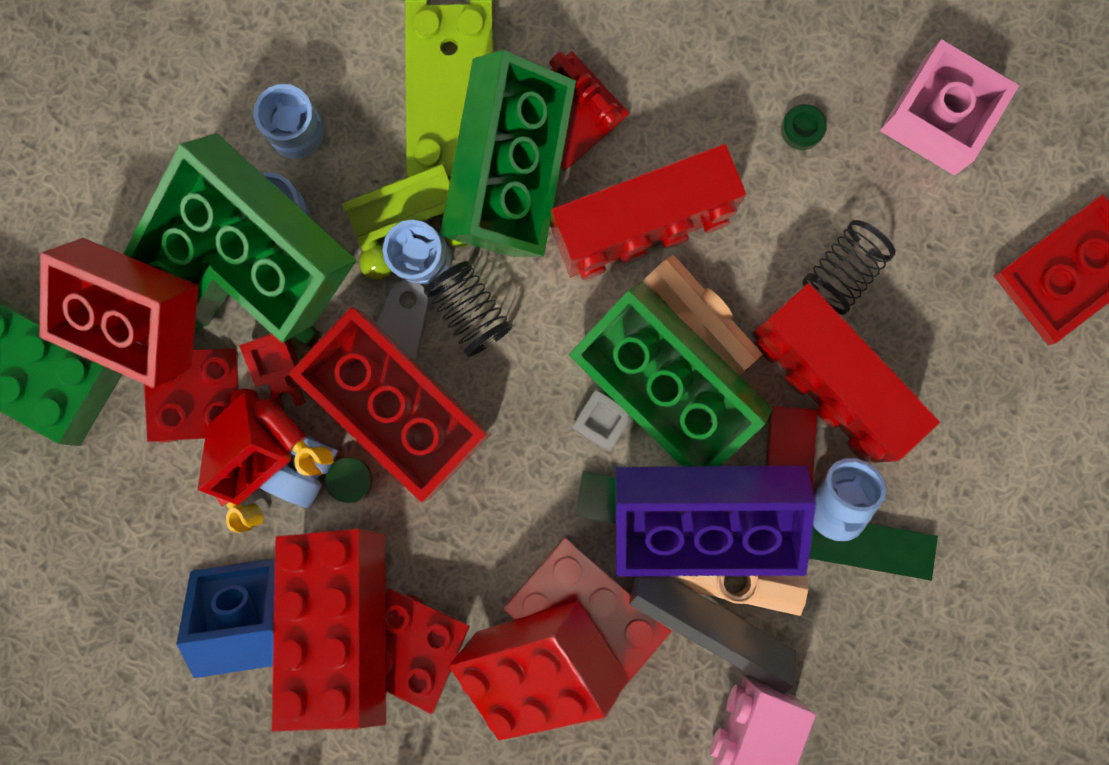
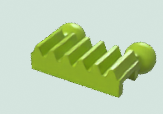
(379, 210)

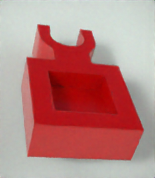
(270, 364)

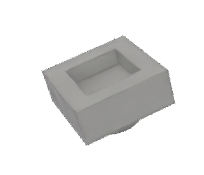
(602, 421)

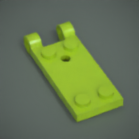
(440, 81)

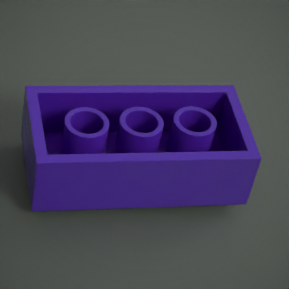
(713, 521)

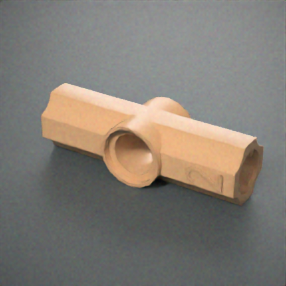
(702, 313)
(771, 592)

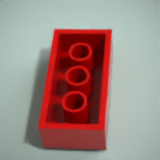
(647, 212)
(844, 378)
(389, 404)
(329, 631)

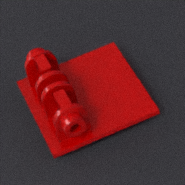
(592, 109)
(192, 399)
(419, 649)

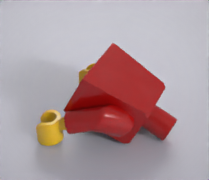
(246, 449)

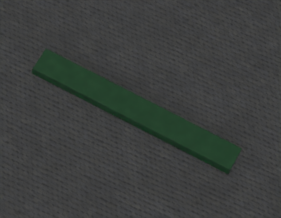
(874, 549)

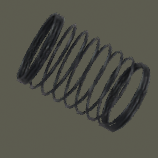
(828, 286)
(501, 329)

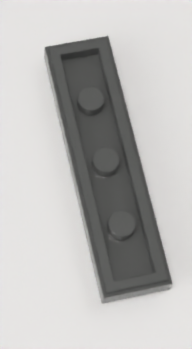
(715, 630)

